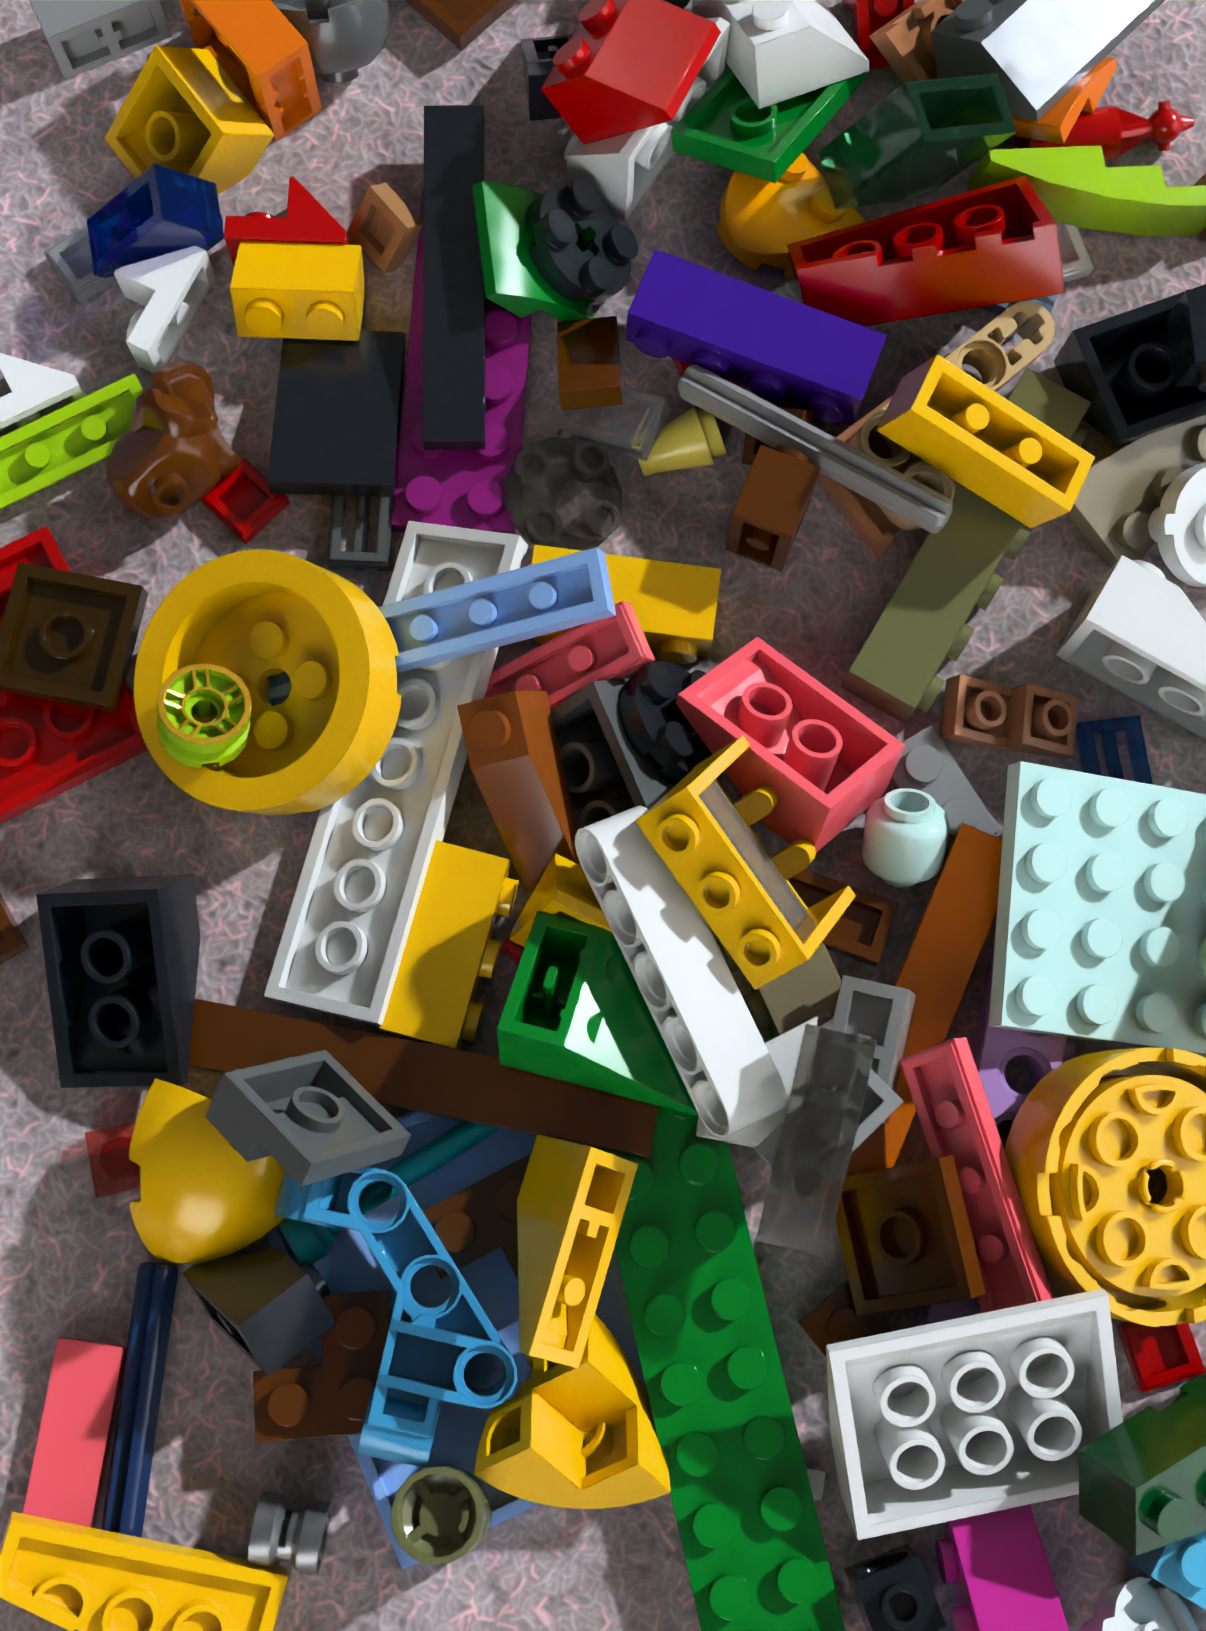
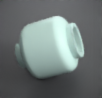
(905, 837)

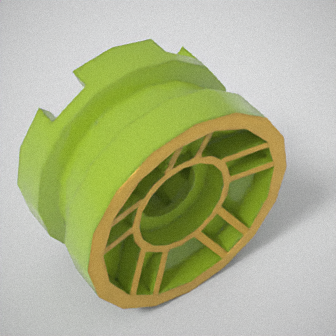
(203, 692)

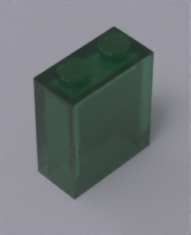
(916, 140)

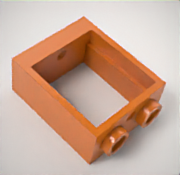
(260, 56)

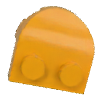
(766, 216)

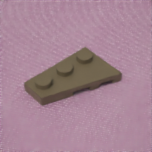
(1129, 486)

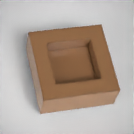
(384, 227)

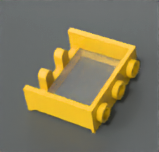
(732, 874)

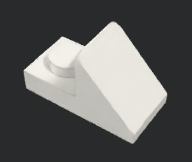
(171, 292)
(34, 392)

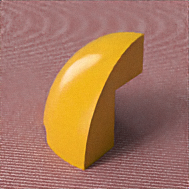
(194, 1187)
(576, 1434)

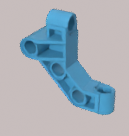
(423, 1344)

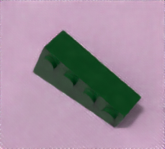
(1149, 1474)

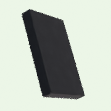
(338, 416)

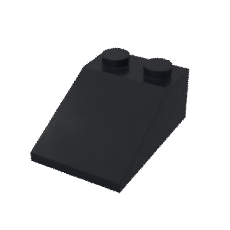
(121, 978)

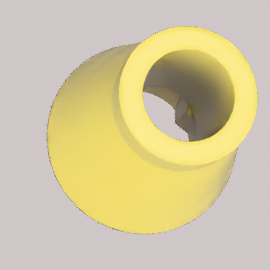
(685, 443)

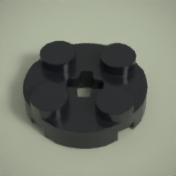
(576, 214)
(648, 714)

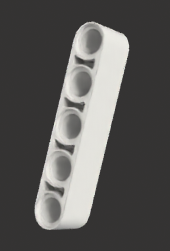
(681, 977)

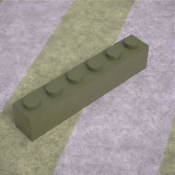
(951, 577)

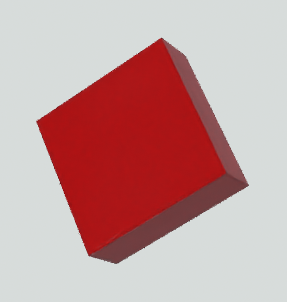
(244, 501)
(1160, 1354)

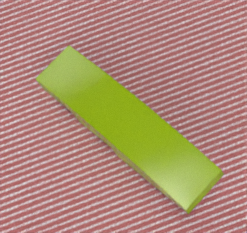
(1097, 197)

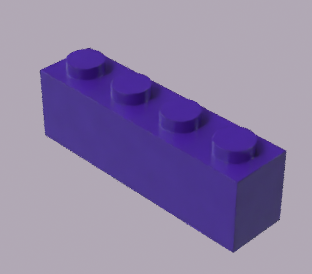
(753, 337)

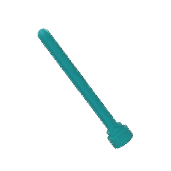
(311, 1240)

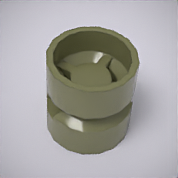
(441, 1514)

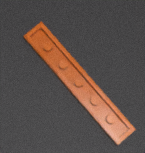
(939, 970)

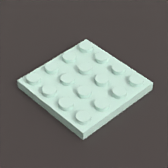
(1101, 910)

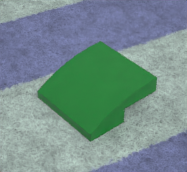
(506, 259)

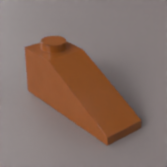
(521, 778)

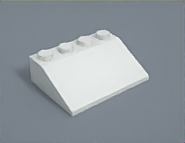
(970, 1412)

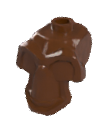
(172, 446)

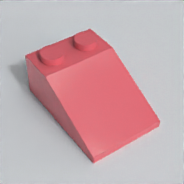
(803, 742)

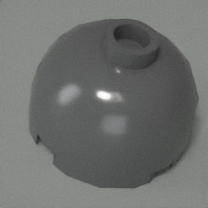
(339, 33)

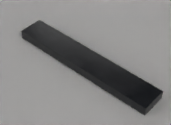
(453, 280)

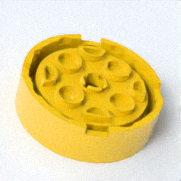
(265, 618)
(1084, 1183)

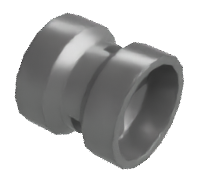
(305, 1533)

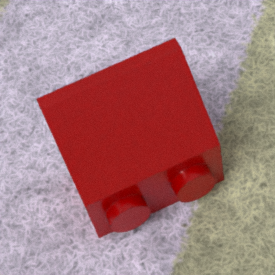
(627, 66)

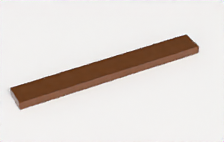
(428, 1078)

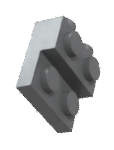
(306, 1117)

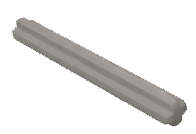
(834, 457)

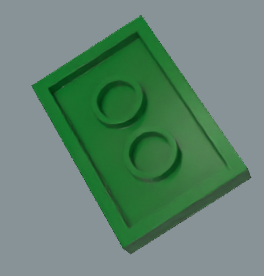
(761, 142)

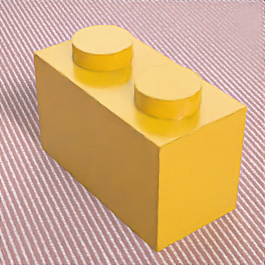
(298, 290)

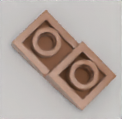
(1009, 718)

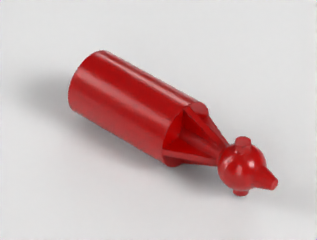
(1119, 130)

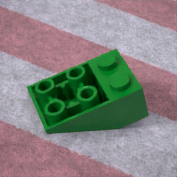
(584, 1018)

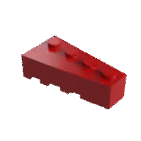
(934, 258)

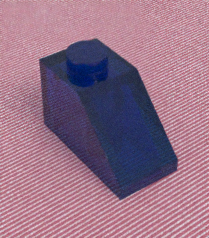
(153, 218)

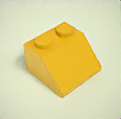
(189, 120)

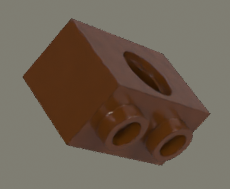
(772, 506)

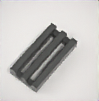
(360, 558)

